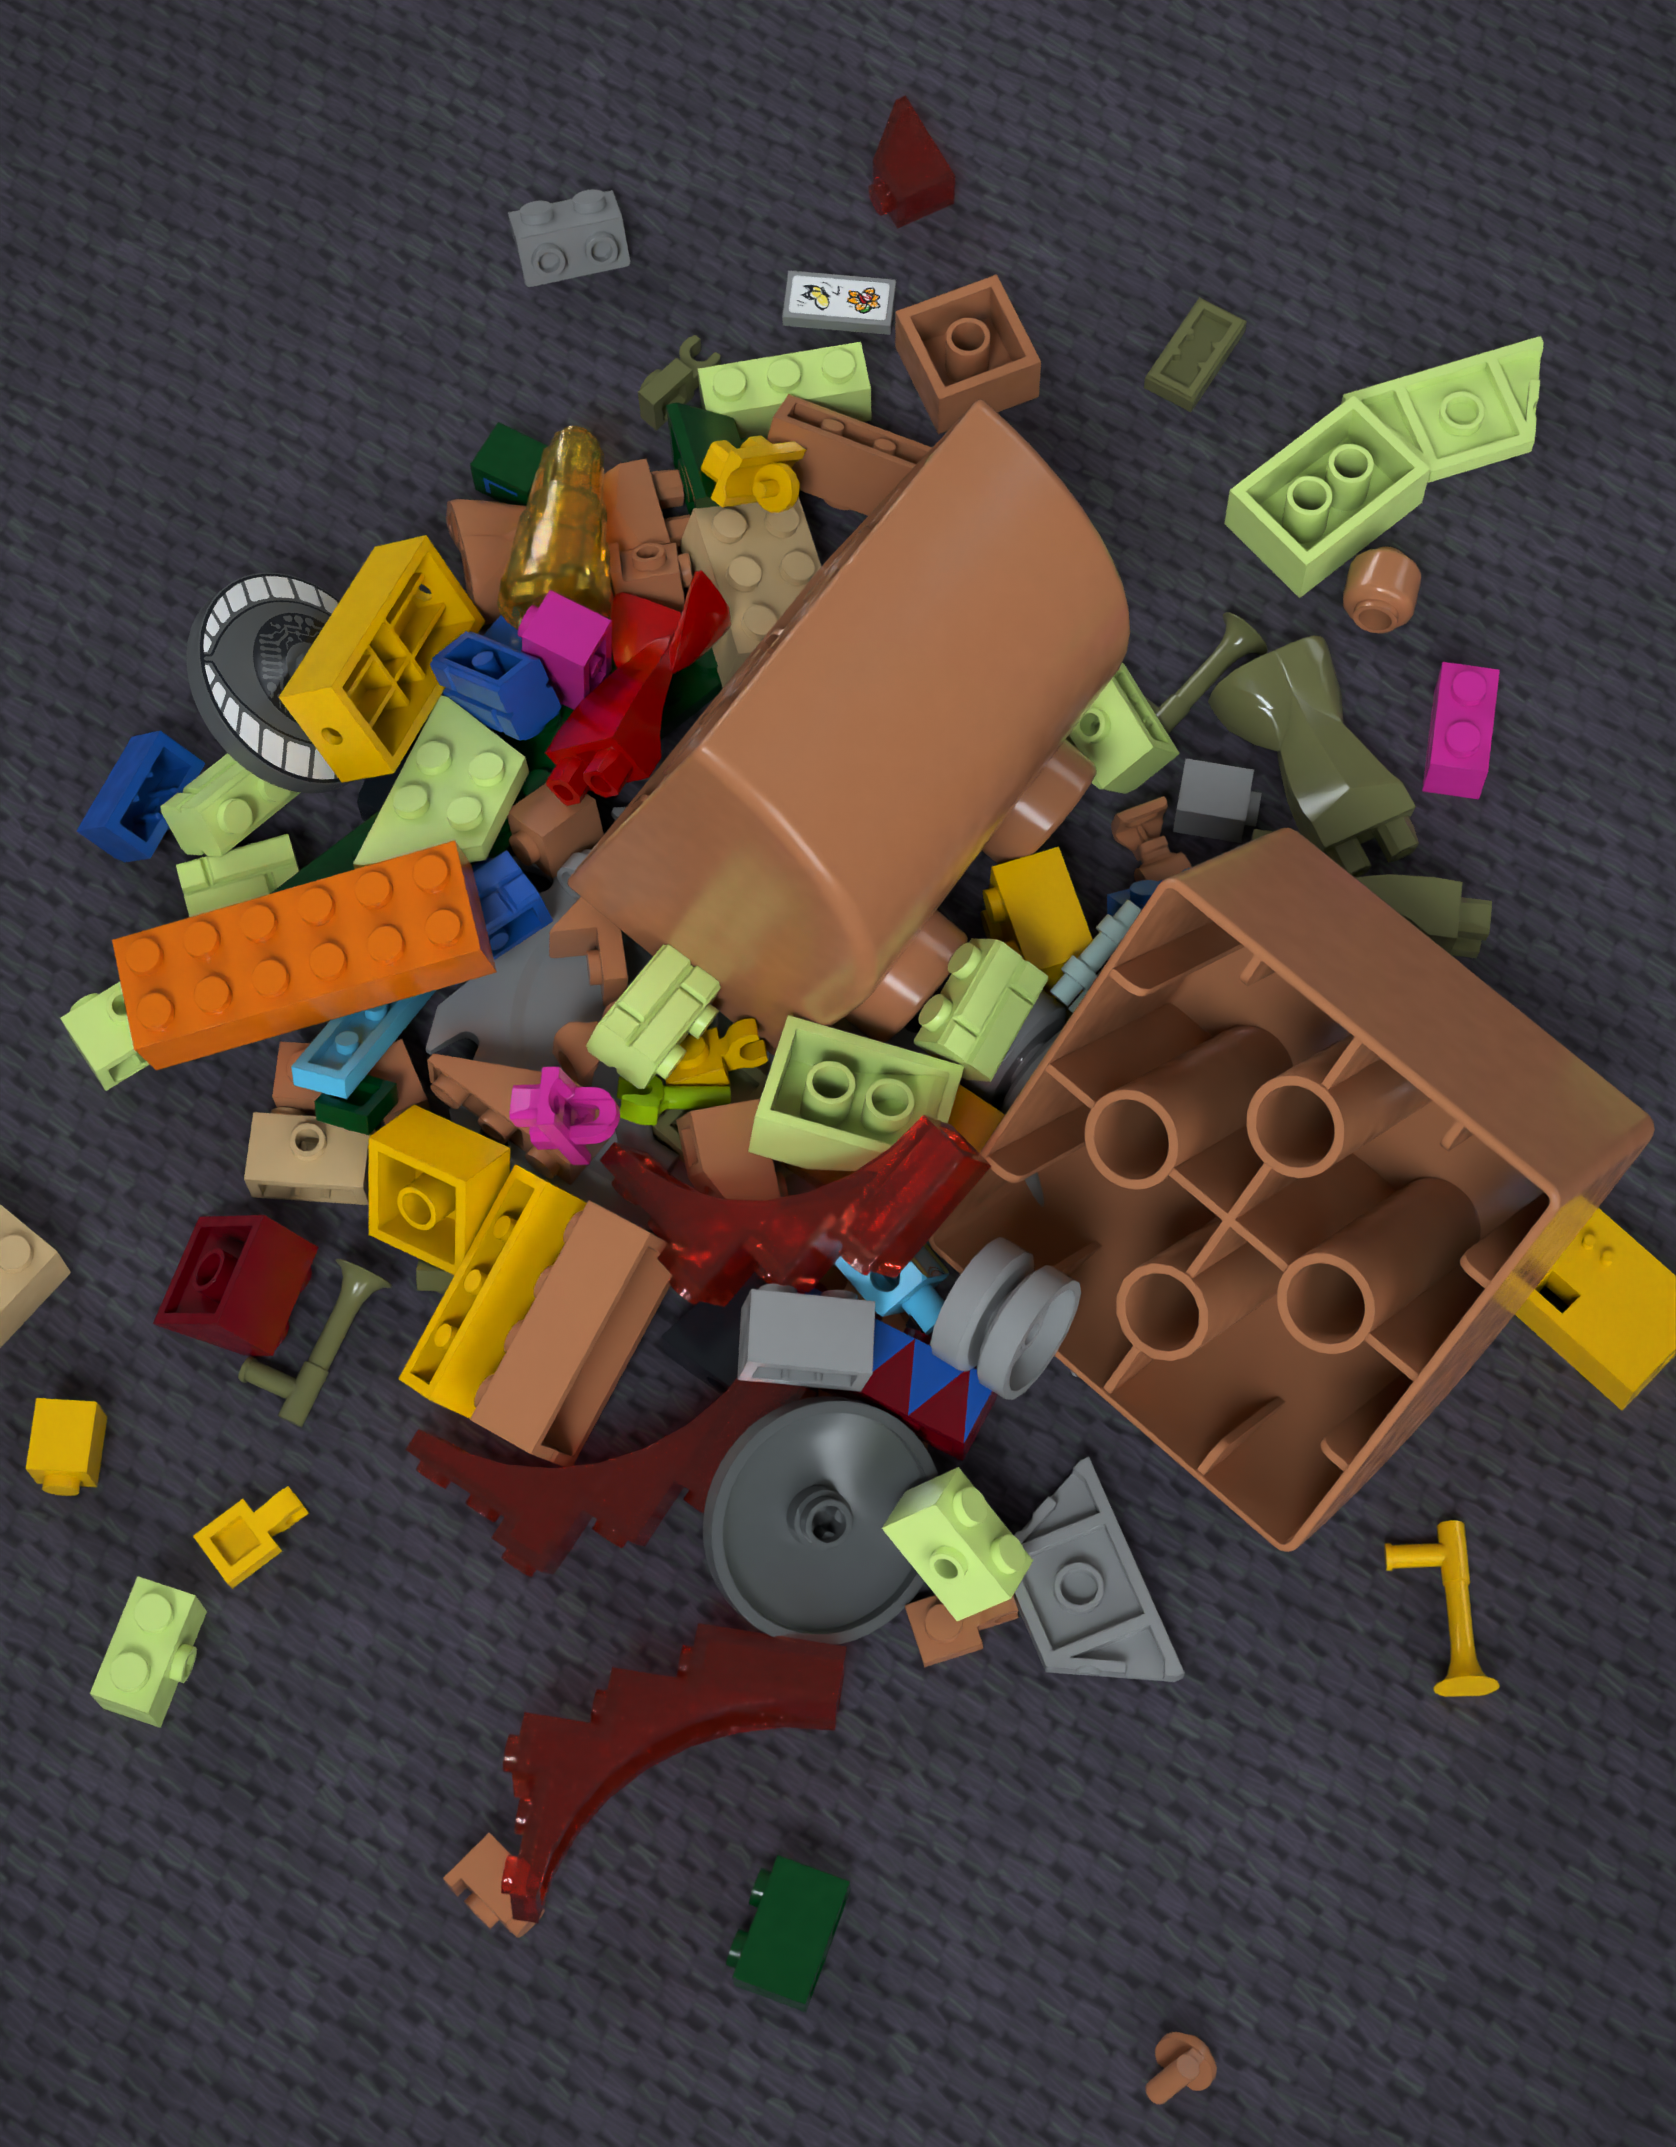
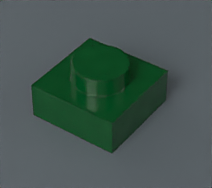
(362, 1109)

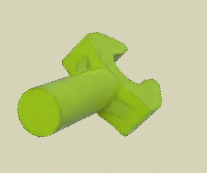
(647, 1104)

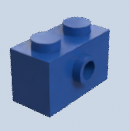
(127, 810)

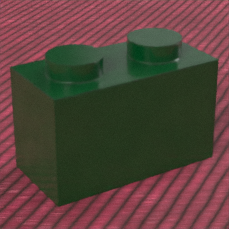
(789, 1932)

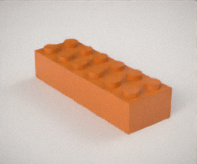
(303, 956)

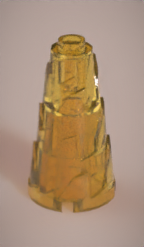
(561, 532)

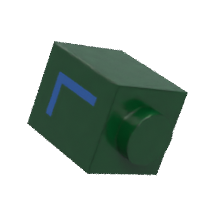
(507, 465)

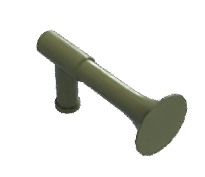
(1236, 643)
(302, 1391)

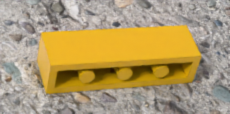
(490, 1291)

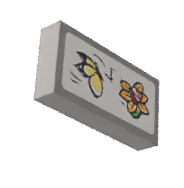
(839, 302)

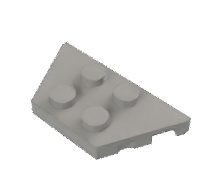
(1086, 1591)

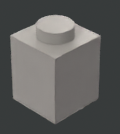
(1216, 801)

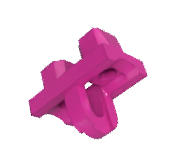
(563, 1114)

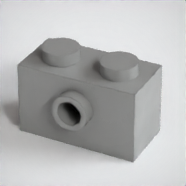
(806, 1338)

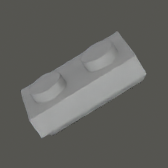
(569, 237)

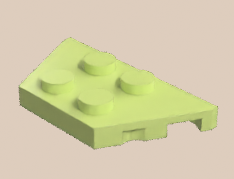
(1464, 409)
(450, 789)

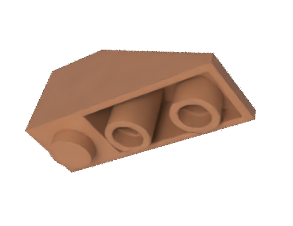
(486, 1093)
(718, 1158)

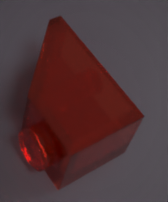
(909, 169)

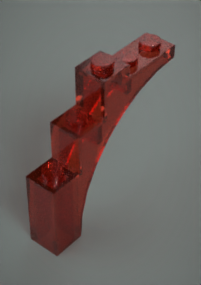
(868, 1218)
(627, 1494)
(721, 1688)

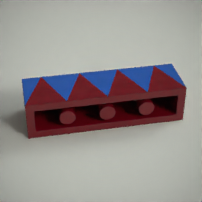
(922, 1390)

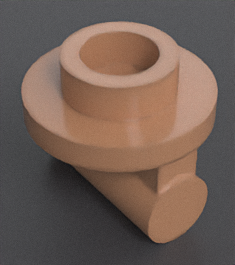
(1185, 2063)

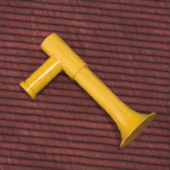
(1450, 1554)

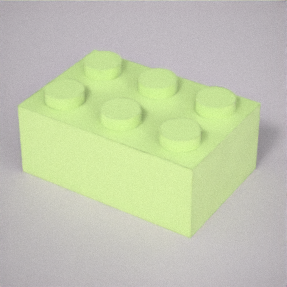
(1326, 496)

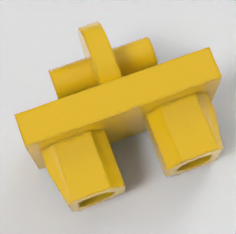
(754, 473)

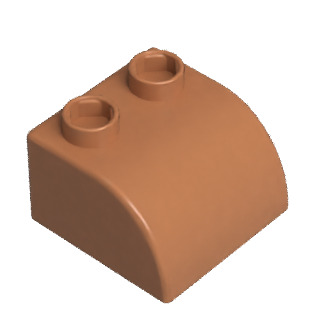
(879, 747)
(1292, 1176)

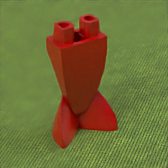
(618, 725)

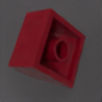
(237, 1283)

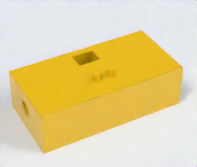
(369, 669)
(1617, 1314)

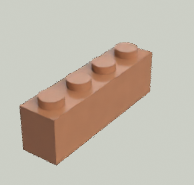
(844, 458)

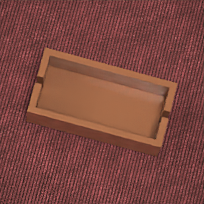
(575, 1337)

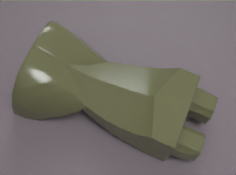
(1328, 775)
(1433, 907)

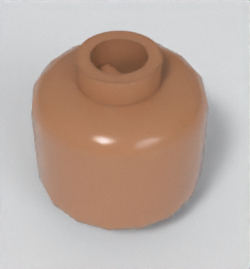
(1381, 589)

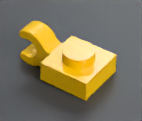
(713, 1057)
(243, 1539)

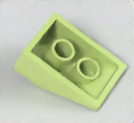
(845, 1097)

